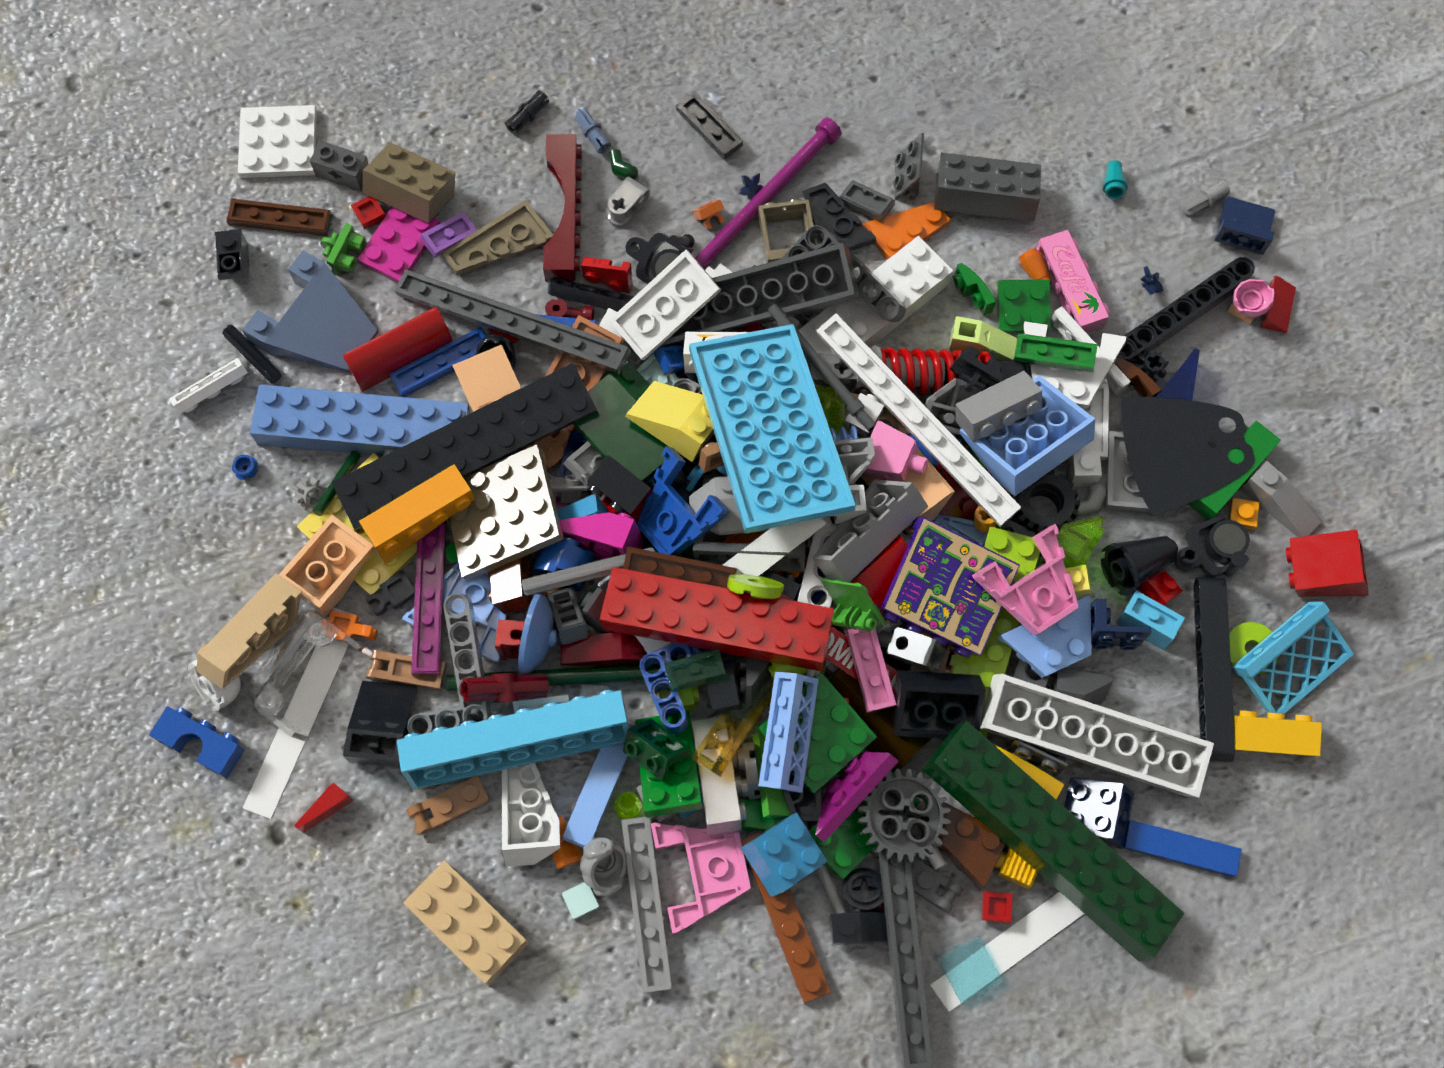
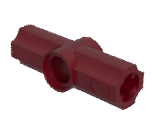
(504, 687)

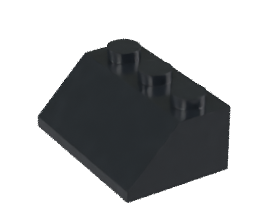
(936, 703)

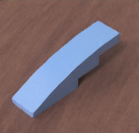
(596, 795)

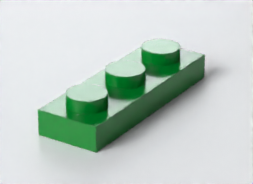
(1055, 352)

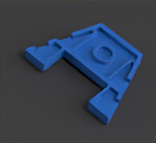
(667, 517)

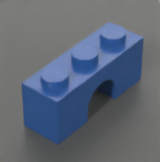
(218, 752)

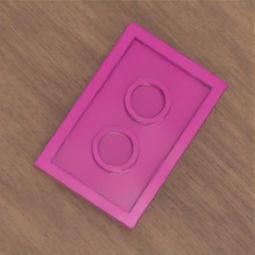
(395, 244)

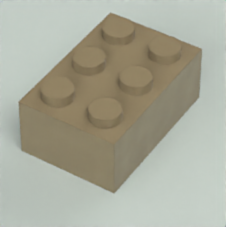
(408, 182)

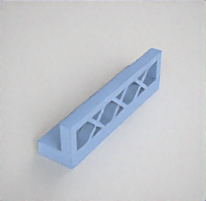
(784, 731)

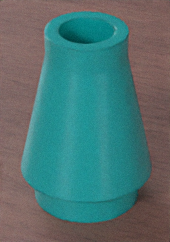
(1115, 181)

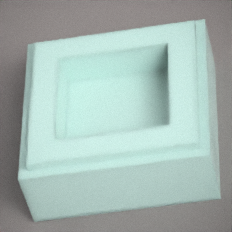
(580, 900)

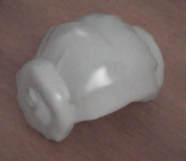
(603, 866)

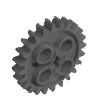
(902, 842)

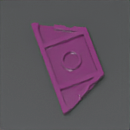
(851, 788)

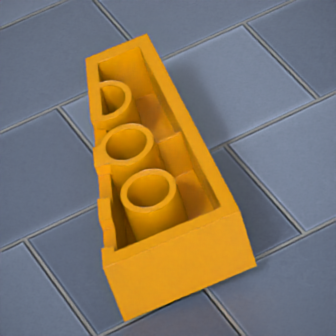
(417, 513)

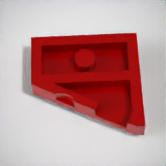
(615, 277)

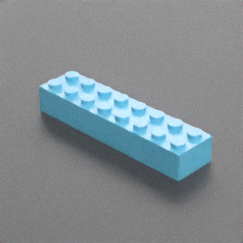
(513, 739)

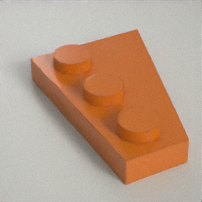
(904, 226)

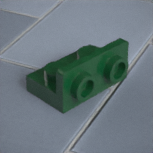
(654, 748)

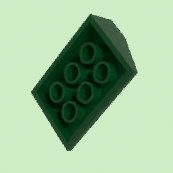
(616, 434)

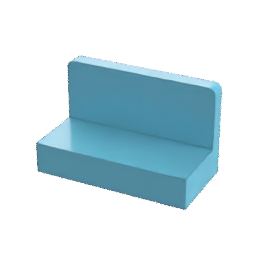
(1148, 613)

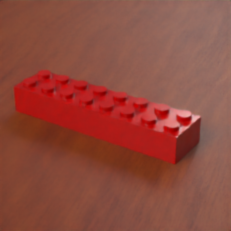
(717, 619)

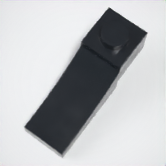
(858, 928)

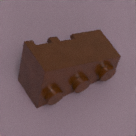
(969, 845)

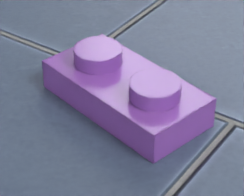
(447, 234)

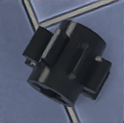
(1154, 360)

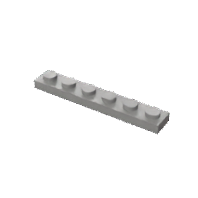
(646, 905)

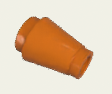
(1034, 264)

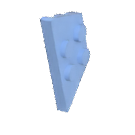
(1056, 646)

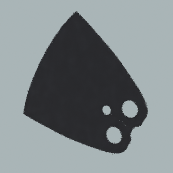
(1171, 449)

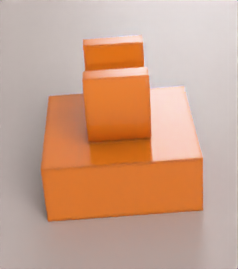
(709, 210)

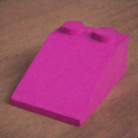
(604, 533)

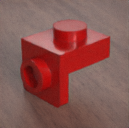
(1161, 588)

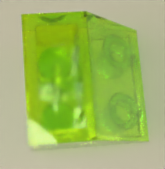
(1079, 539)

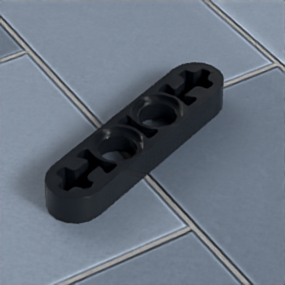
(587, 294)

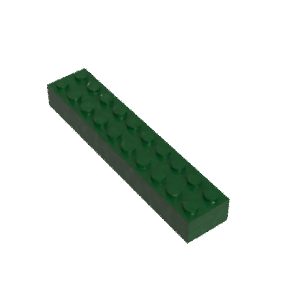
(1053, 842)

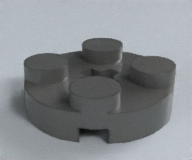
(750, 780)

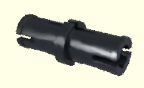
(527, 112)

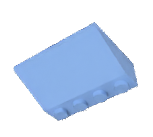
(1036, 442)

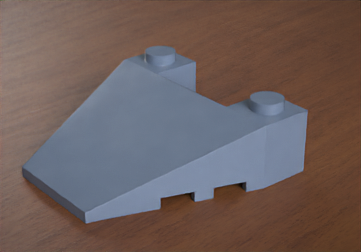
(318, 324)

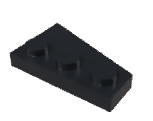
(833, 215)

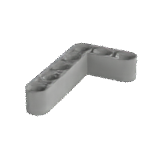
(458, 649)

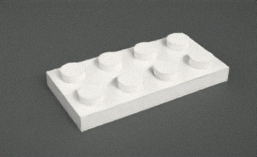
(665, 305)

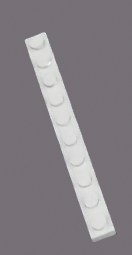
(918, 420)

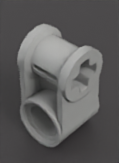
(626, 202)

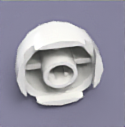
(209, 690)

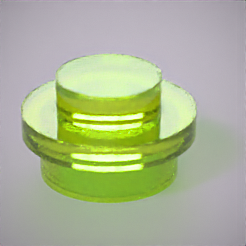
(627, 805)

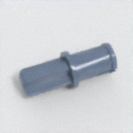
(591, 130)

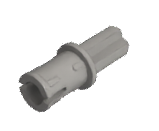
(1206, 198)

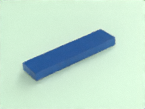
(436, 364)
(1182, 848)

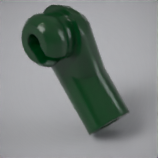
(621, 168)

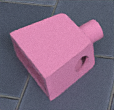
(894, 455)

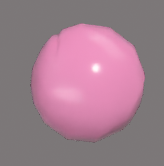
(1253, 297)

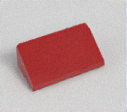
(1278, 316)

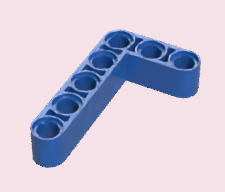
(659, 681)

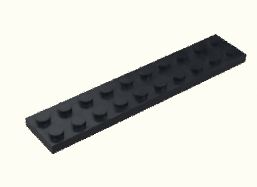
(469, 442)

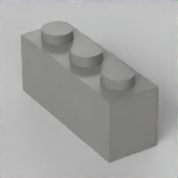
(998, 406)

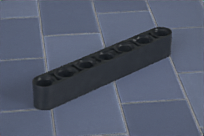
(1190, 306)
(1214, 667)

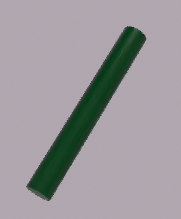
(330, 492)

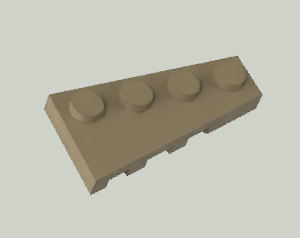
(504, 237)

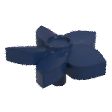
(751, 186)
(1151, 281)

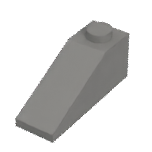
(1281, 500)

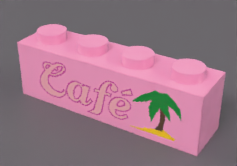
(1072, 281)

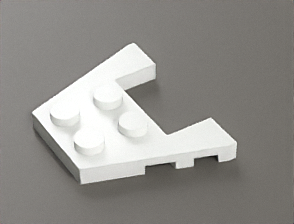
(1077, 384)

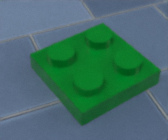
(1023, 302)

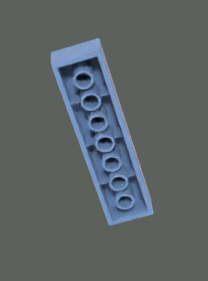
(346, 419)

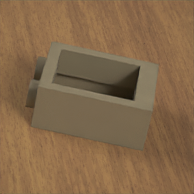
(779, 212)

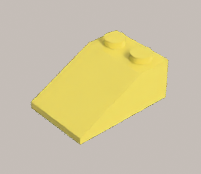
(674, 418)

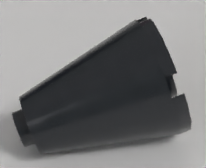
(1136, 562)

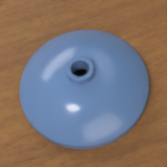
(537, 635)

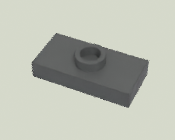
(867, 201)

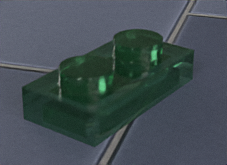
(695, 670)

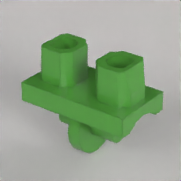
(339, 246)

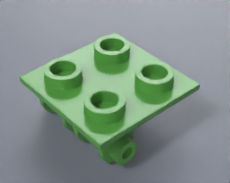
(853, 605)

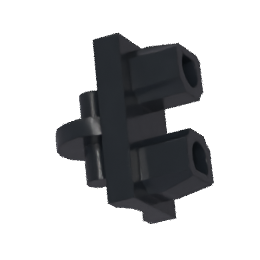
(975, 372)

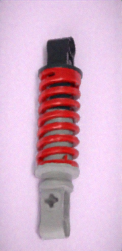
(914, 368)

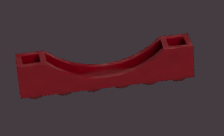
(560, 250)

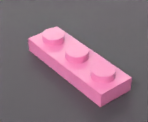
(870, 669)

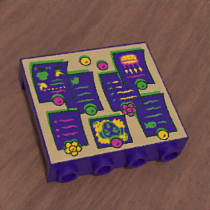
(937, 590)

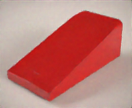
(326, 805)

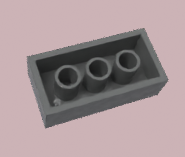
(987, 187)

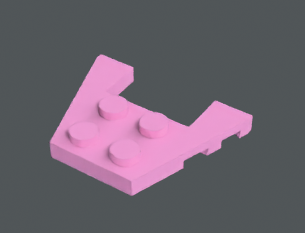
(1041, 595)
(715, 869)

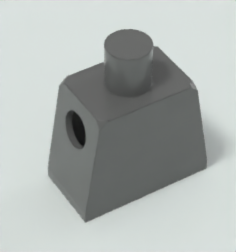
(921, 651)

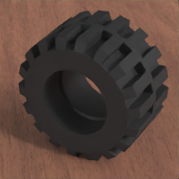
(1058, 492)

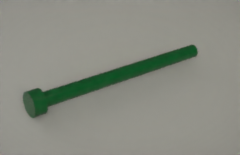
(583, 675)

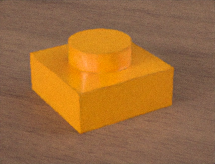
(1244, 512)

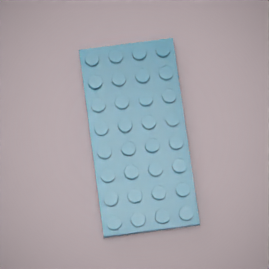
(771, 428)

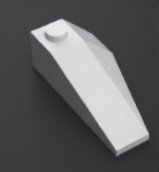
(528, 817)

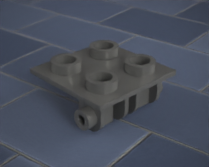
(909, 169)
(1047, 762)

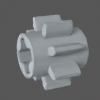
(305, 487)

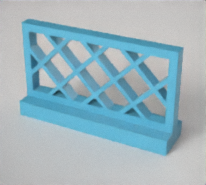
(1285, 638)

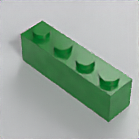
(1262, 445)

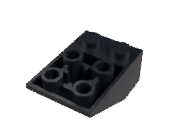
(378, 722)

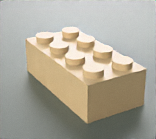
(466, 923)

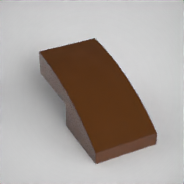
(1139, 380)

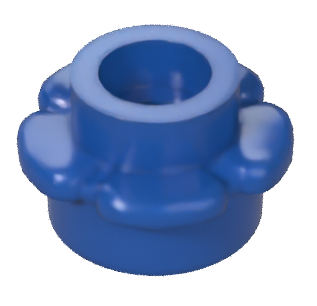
(240, 462)

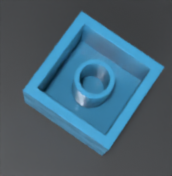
(783, 854)

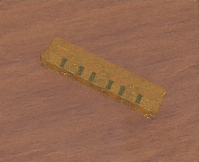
(737, 737)

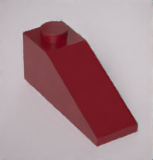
(603, 650)

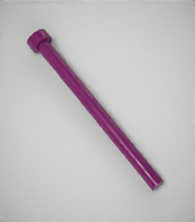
(826, 133)

